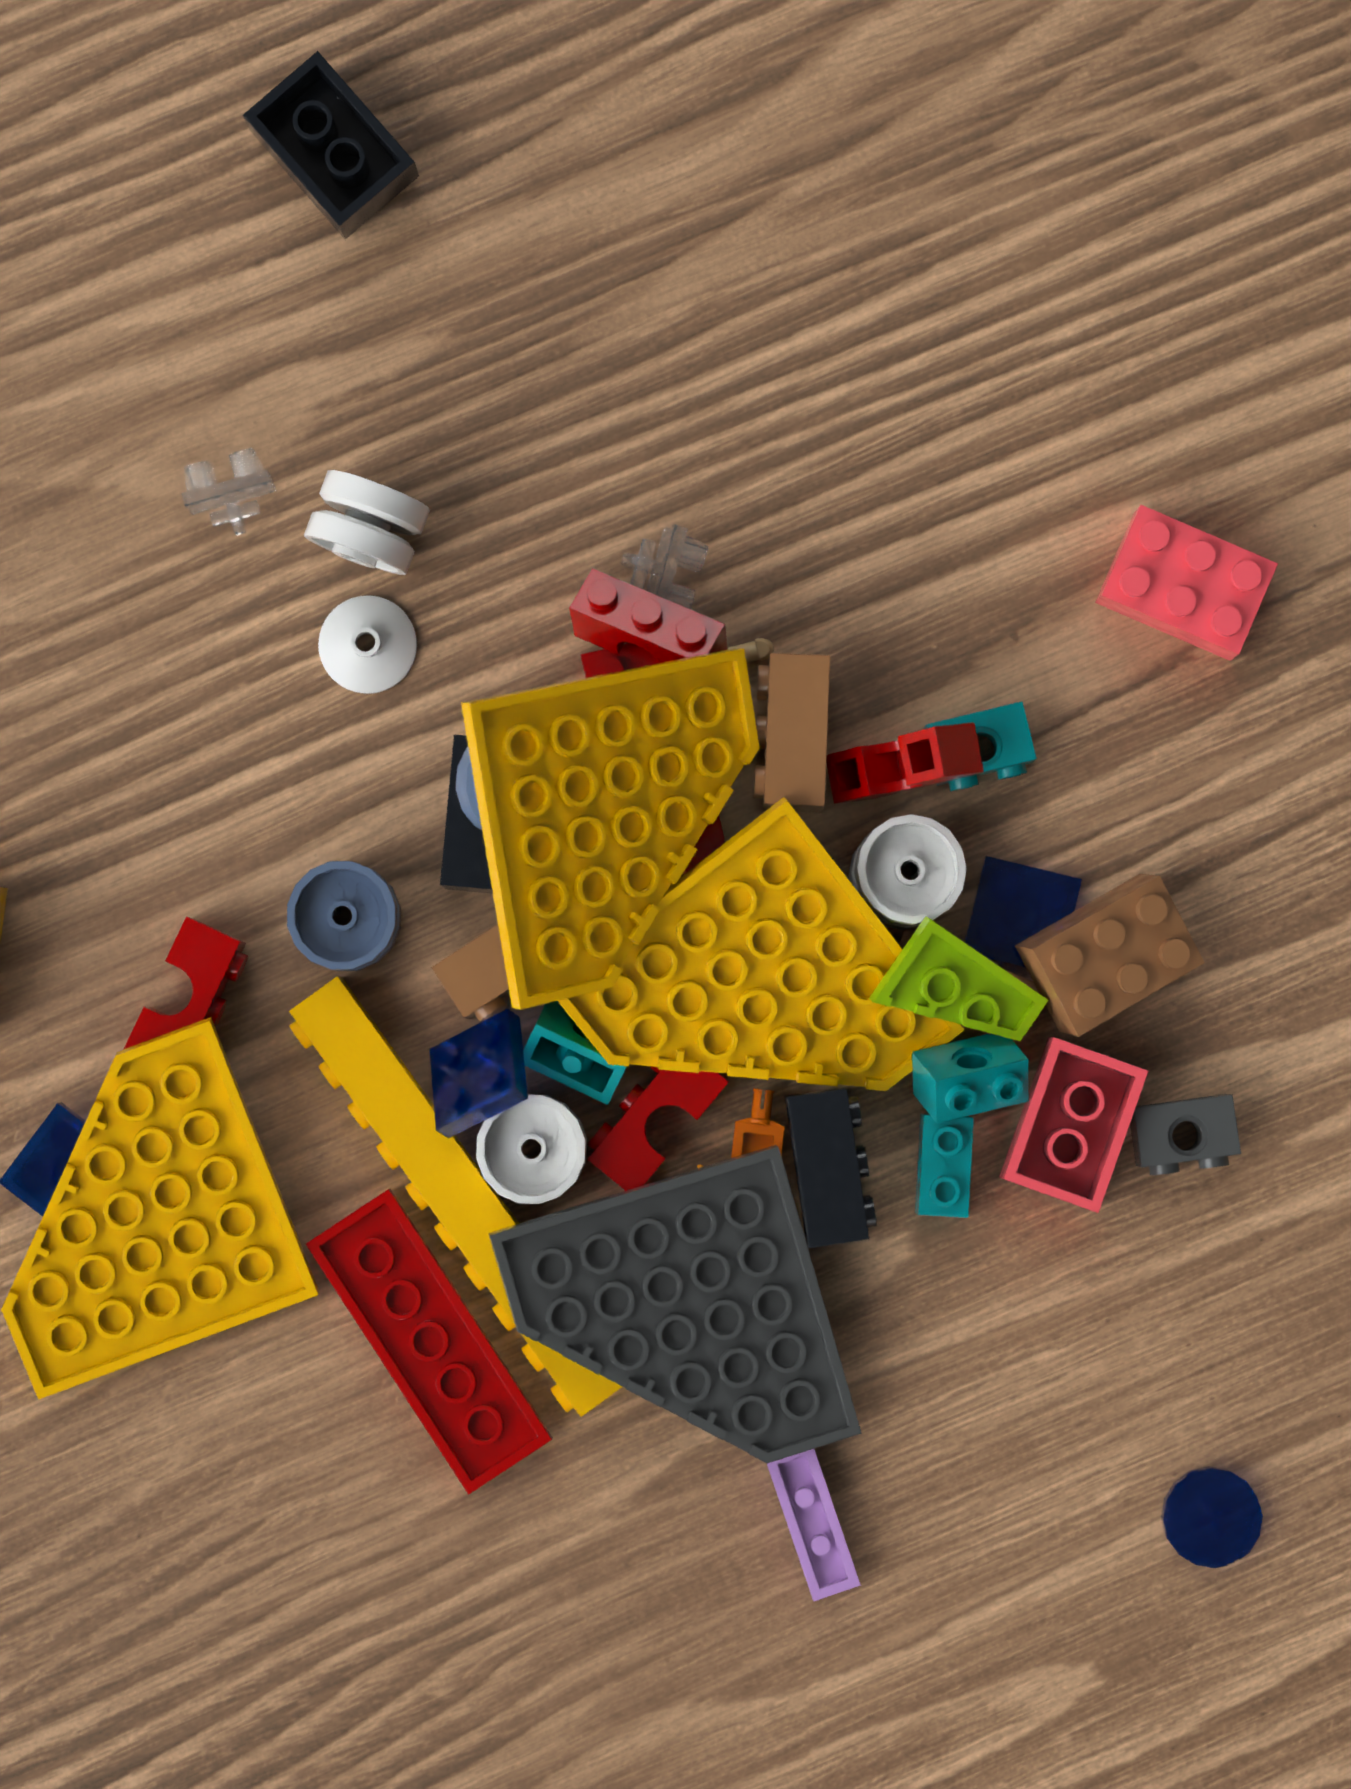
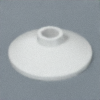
(373, 669)

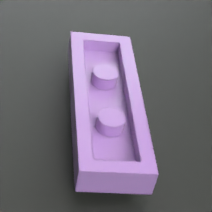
(813, 1524)

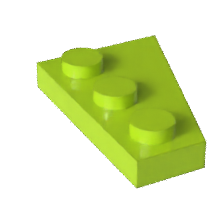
(956, 983)

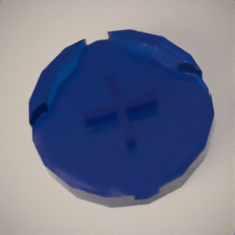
(1211, 1517)

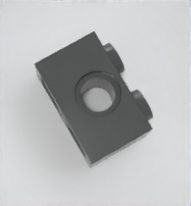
(1215, 1128)

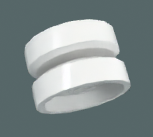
(369, 516)
(930, 852)
(516, 1174)

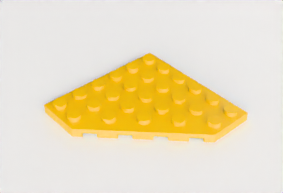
(598, 808)
(761, 973)
(156, 1222)

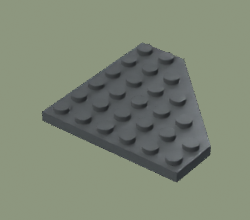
(692, 1302)

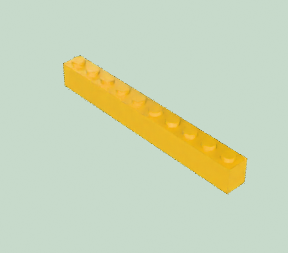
(437, 1166)

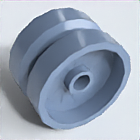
(320, 898)

